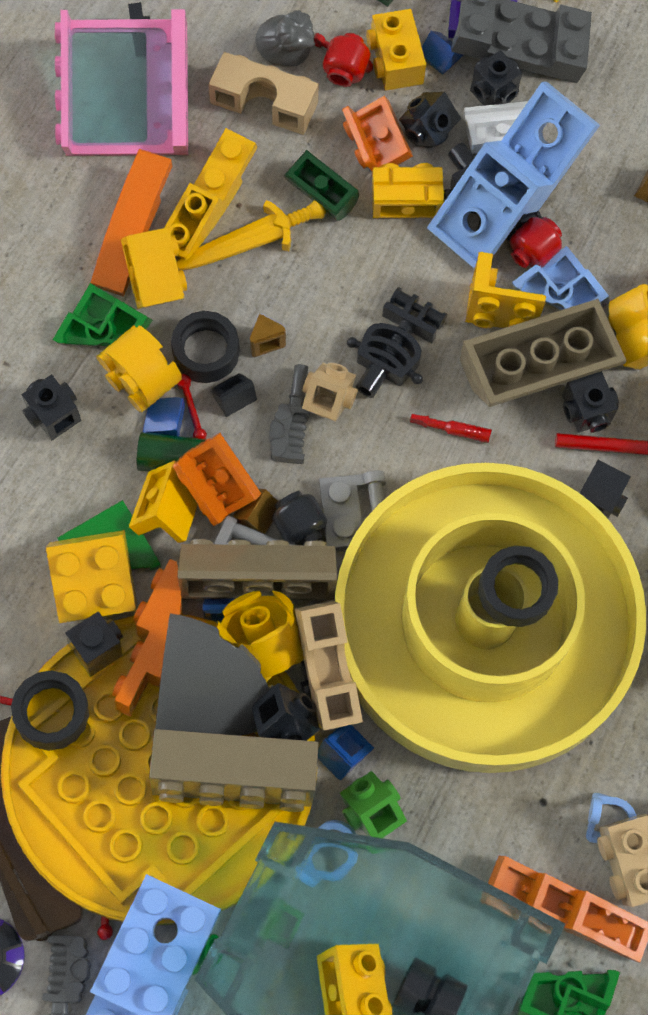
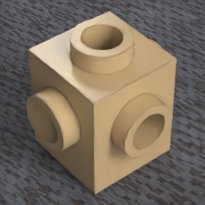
(329, 390)

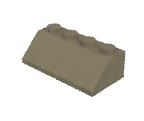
(540, 353)
(241, 568)

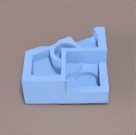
(562, 282)

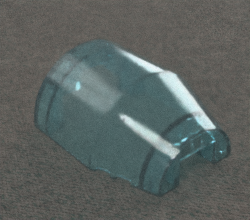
(360, 889)

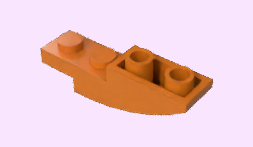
(152, 626)

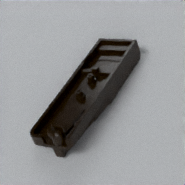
(43, 908)

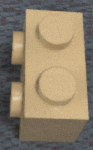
(627, 850)

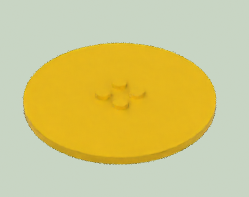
(91, 809)

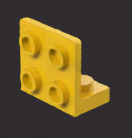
(498, 306)

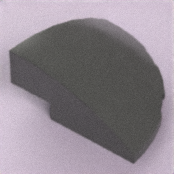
(207, 681)

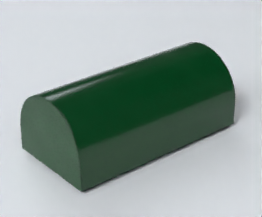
(323, 185)
(159, 449)

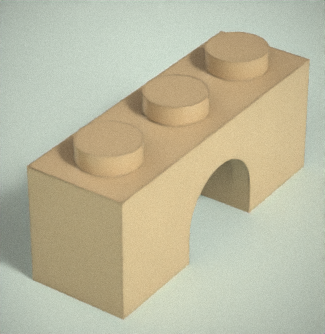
(240, 80)
(326, 666)

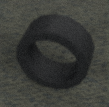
(199, 322)
(522, 556)
(34, 685)

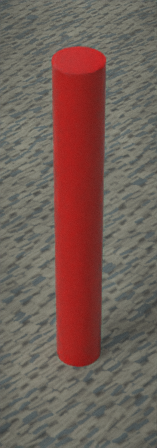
(603, 444)

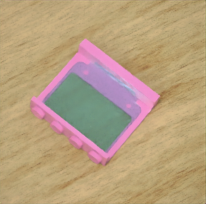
(122, 86)

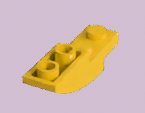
(211, 193)

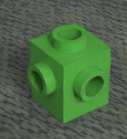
(372, 806)

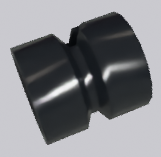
(427, 993)

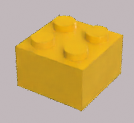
(91, 576)

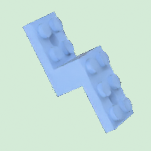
(513, 174)
(150, 975)

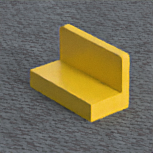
(164, 504)

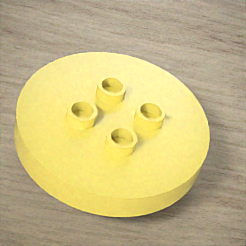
(436, 661)

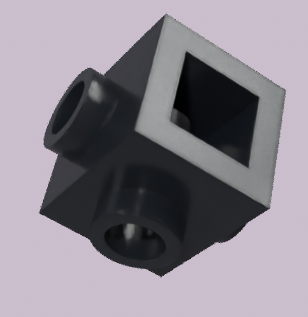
(496, 79)
(429, 119)
(590, 403)
(51, 406)
(285, 714)

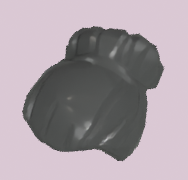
(286, 38)

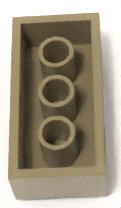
(233, 769)

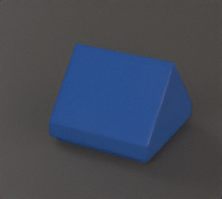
(438, 52)

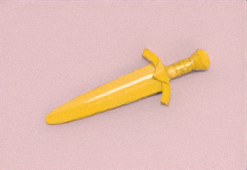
(253, 235)

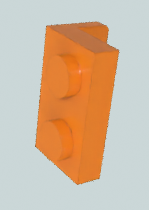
(376, 134)
(216, 479)

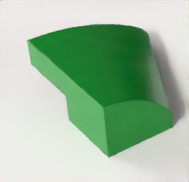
(98, 320)
(117, 519)
(569, 994)

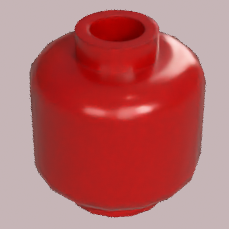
(346, 59)
(536, 242)

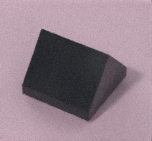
(234, 394)

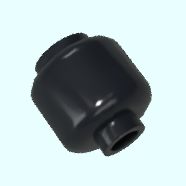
(299, 518)

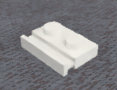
(489, 122)

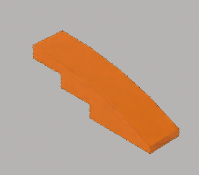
(131, 216)
(580, 910)

